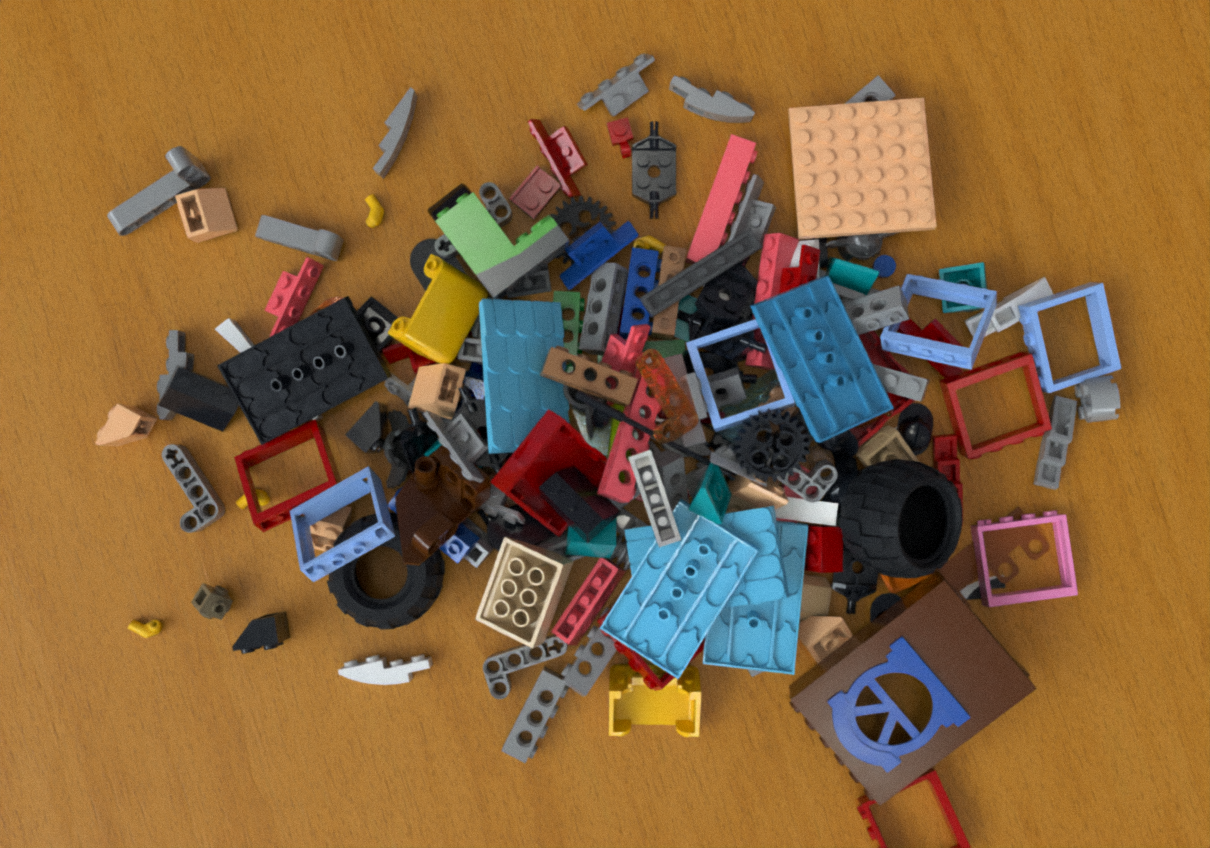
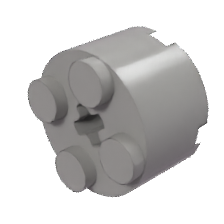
(1098, 399)

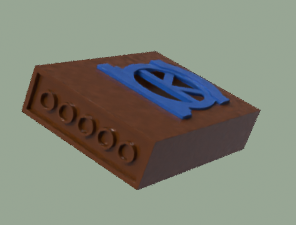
(943, 646)

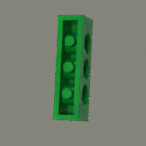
(573, 302)

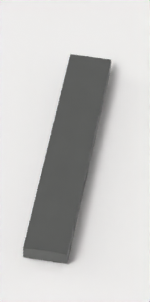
(700, 273)

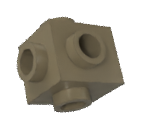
(212, 601)

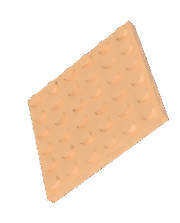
(861, 168)

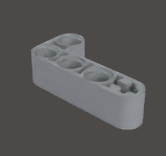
(492, 206)
(318, 243)
(807, 479)
(190, 485)
(527, 660)

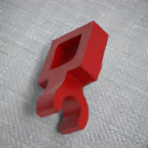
(621, 134)

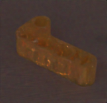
(662, 395)

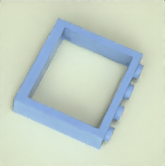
(1101, 328)
(936, 350)
(718, 423)
(330, 502)

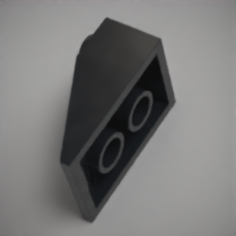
(377, 322)

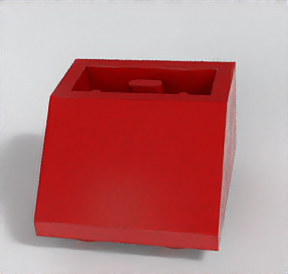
(824, 549)

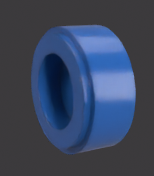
(885, 266)

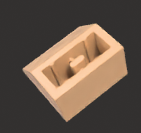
(206, 213)
(437, 389)
(125, 426)
(757, 493)
(329, 528)

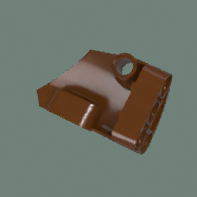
(435, 504)

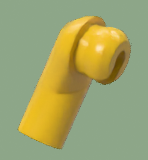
(376, 213)
(649, 242)
(262, 497)
(146, 630)

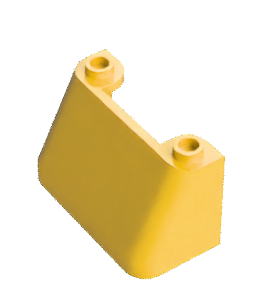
(443, 313)
(638, 705)

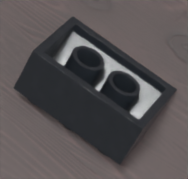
(199, 398)
(578, 502)

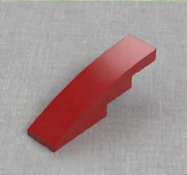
(946, 460)

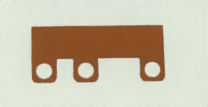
(998, 543)

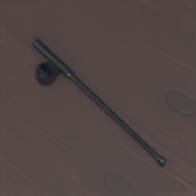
(603, 413)

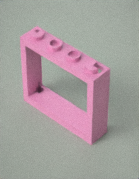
(1064, 555)

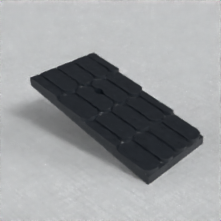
(304, 370)

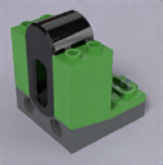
(487, 248)

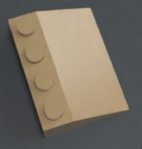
(524, 591)

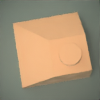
(823, 635)

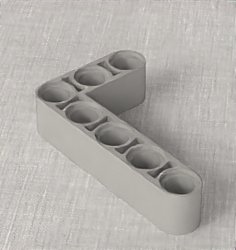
(186, 176)

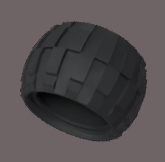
(901, 518)
(408, 605)

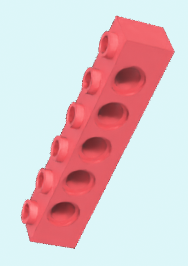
(617, 462)

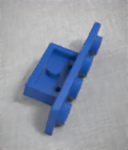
(594, 250)

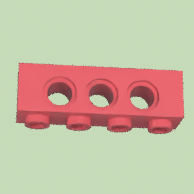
(588, 601)

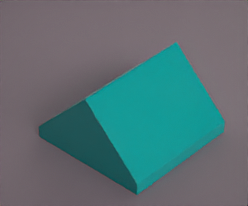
(851, 275)
(971, 275)
(711, 495)
(599, 546)

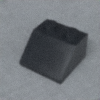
(371, 429)

